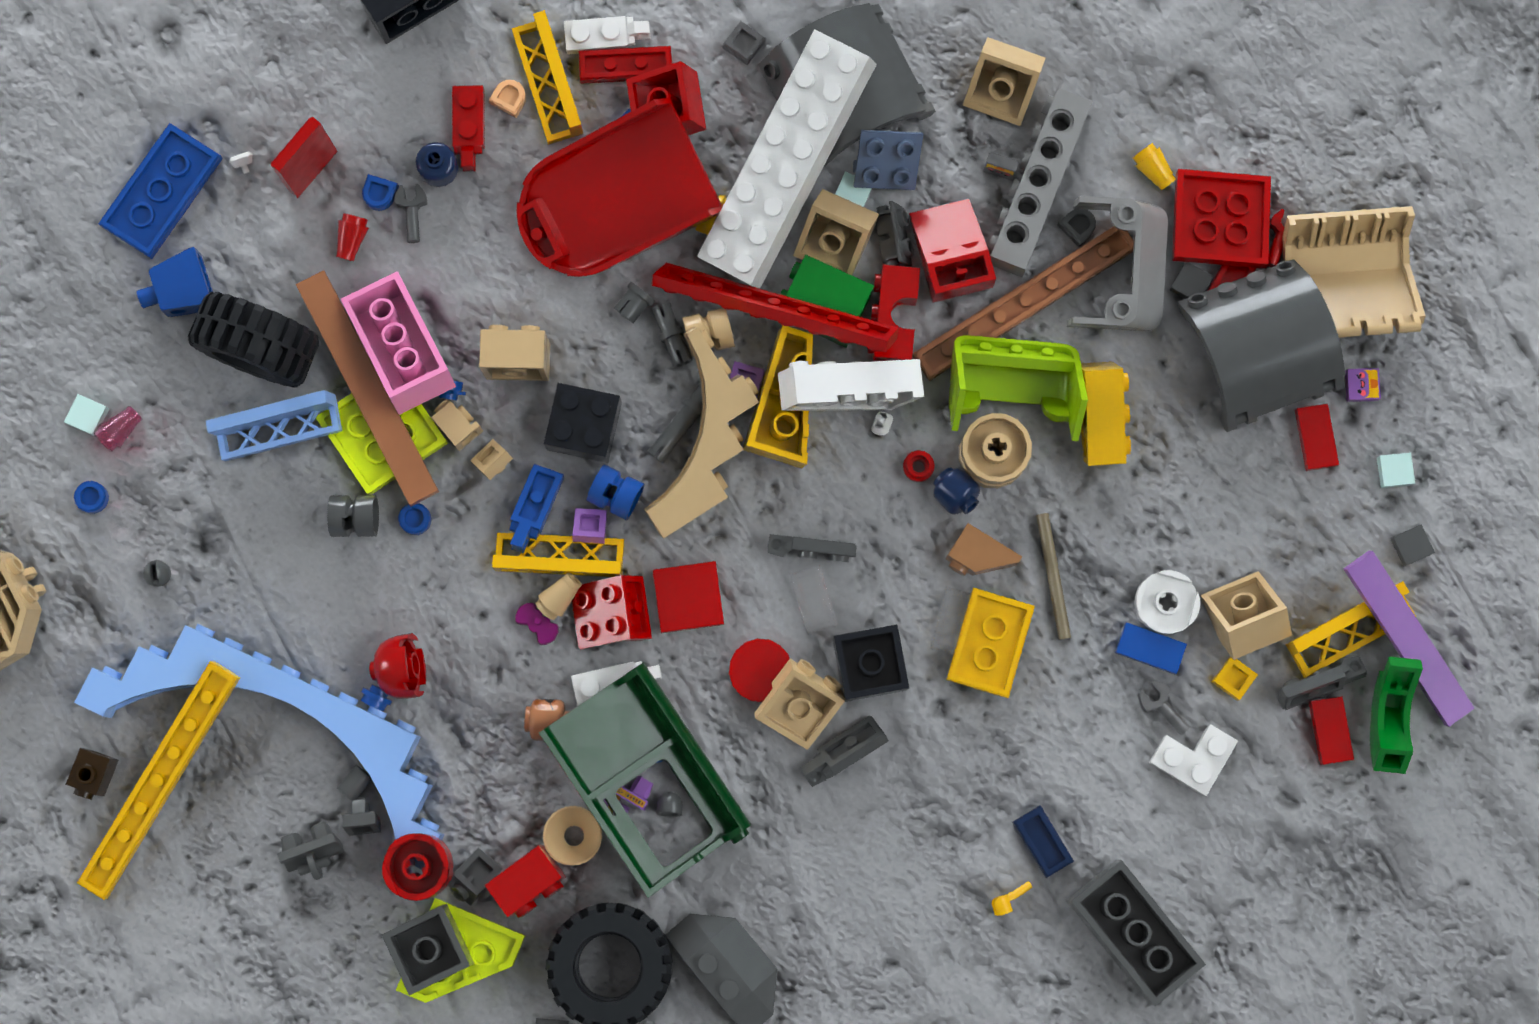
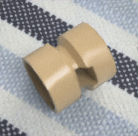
(716, 325)

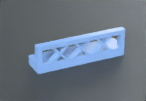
(273, 413)

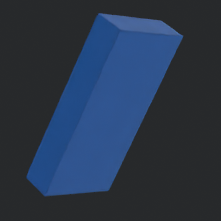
(1150, 648)

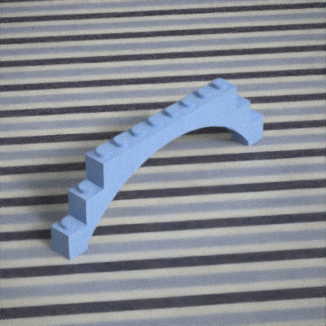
(377, 743)

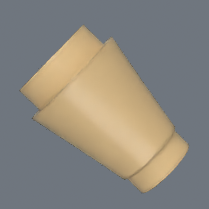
(558, 596)

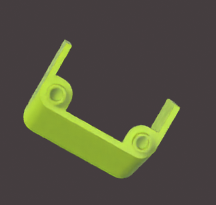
(1017, 373)

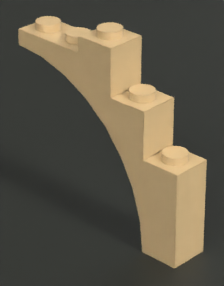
(722, 400)

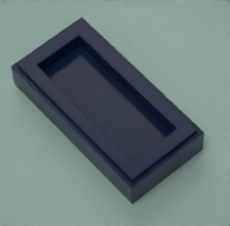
(1043, 841)

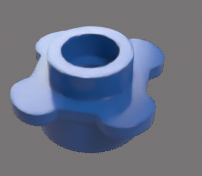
(453, 393)

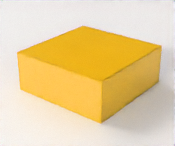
(1234, 678)

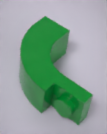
(1390, 715)

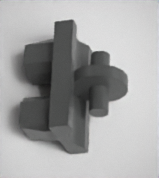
(310, 855)

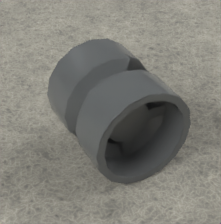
(353, 515)

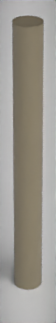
(1053, 576)

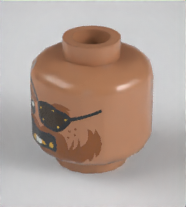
(541, 715)

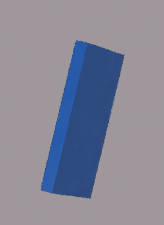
(160, 191)

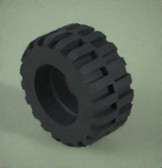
(253, 339)
(565, 954)

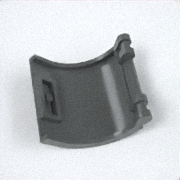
(890, 92)
(1267, 341)

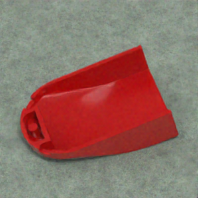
(615, 193)

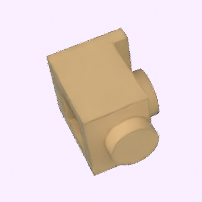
(456, 424)

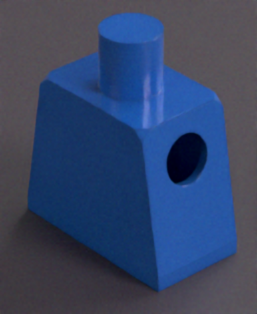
(177, 284)

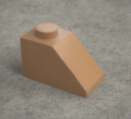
(979, 553)

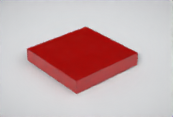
(688, 597)

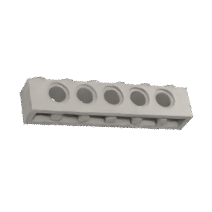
(1073, 112)

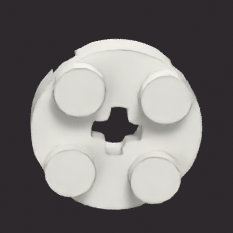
(1182, 593)

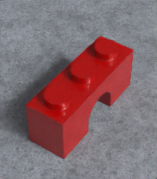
(895, 287)

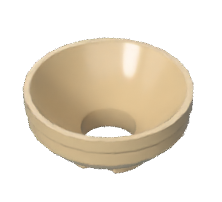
(555, 831)

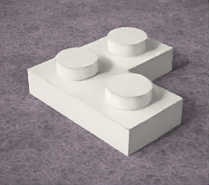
(1195, 767)

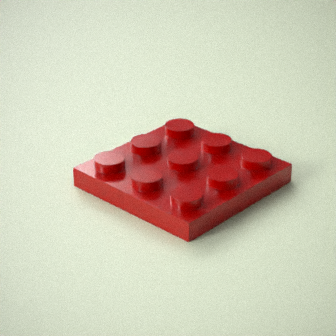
(1221, 218)

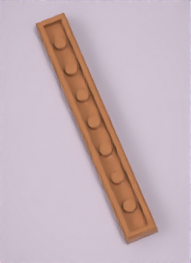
(1029, 297)
(367, 388)

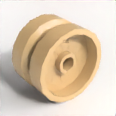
(998, 432)

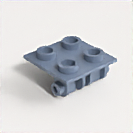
(887, 160)

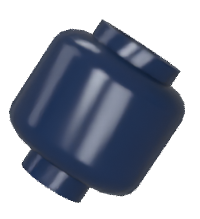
(436, 164)
(956, 491)

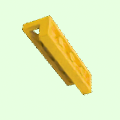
(556, 70)
(556, 565)
(1335, 625)

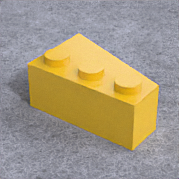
(1105, 414)

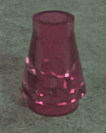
(118, 428)

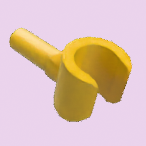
(1001, 904)

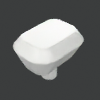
(241, 160)
(882, 423)

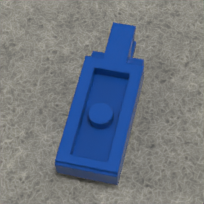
(534, 506)

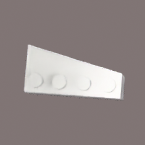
(850, 385)

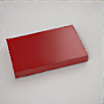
(304, 157)

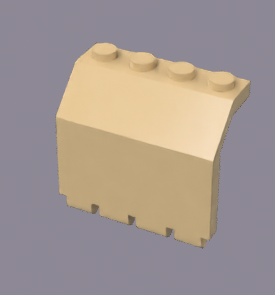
(1359, 267)

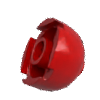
(399, 667)

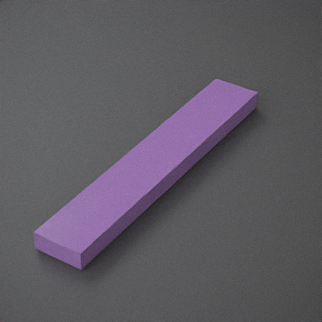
(1408, 637)

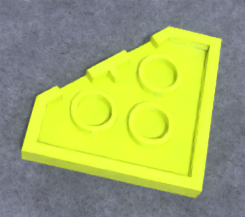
(489, 944)

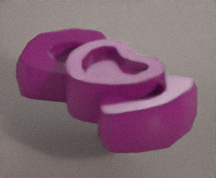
(545, 629)

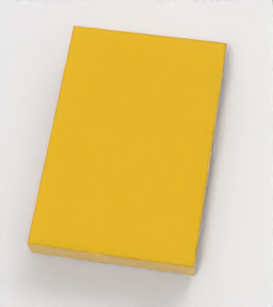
(990, 643)

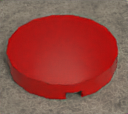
(755, 668)

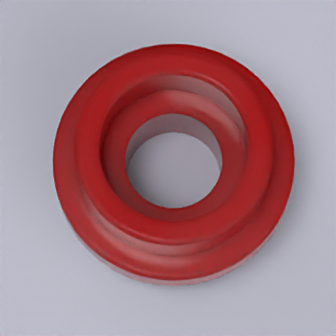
(920, 456)

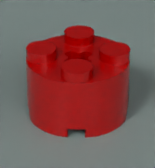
(400, 860)

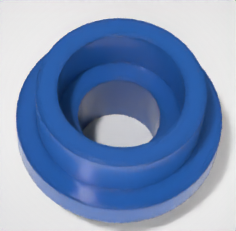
(375, 697)

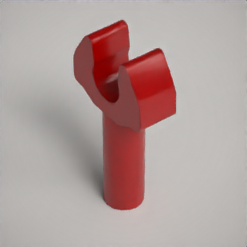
(1277, 244)

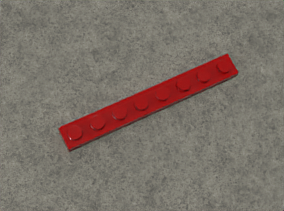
(776, 307)

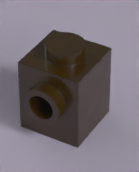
(91, 773)

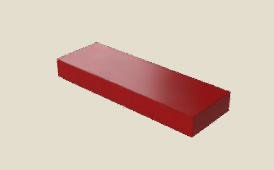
(621, 63)

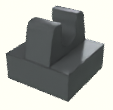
(361, 819)

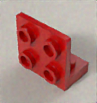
(611, 611)

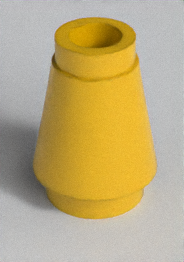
(1154, 166)

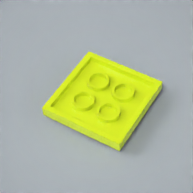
(361, 449)

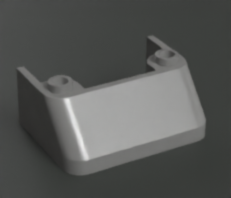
(1144, 306)

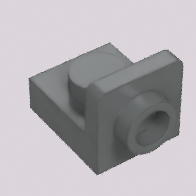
(472, 876)

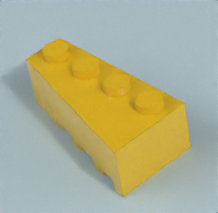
(773, 431)

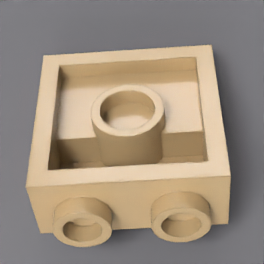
(800, 703)

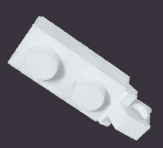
(604, 33)
(592, 682)

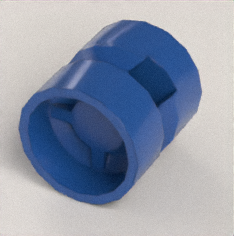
(625, 497)

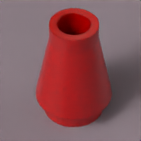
(350, 236)

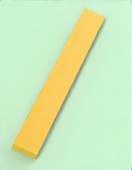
(158, 780)

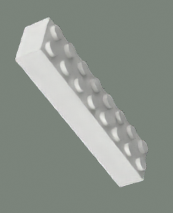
(787, 159)

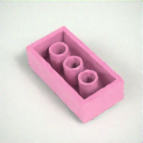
(398, 343)

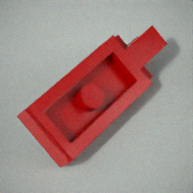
(468, 124)

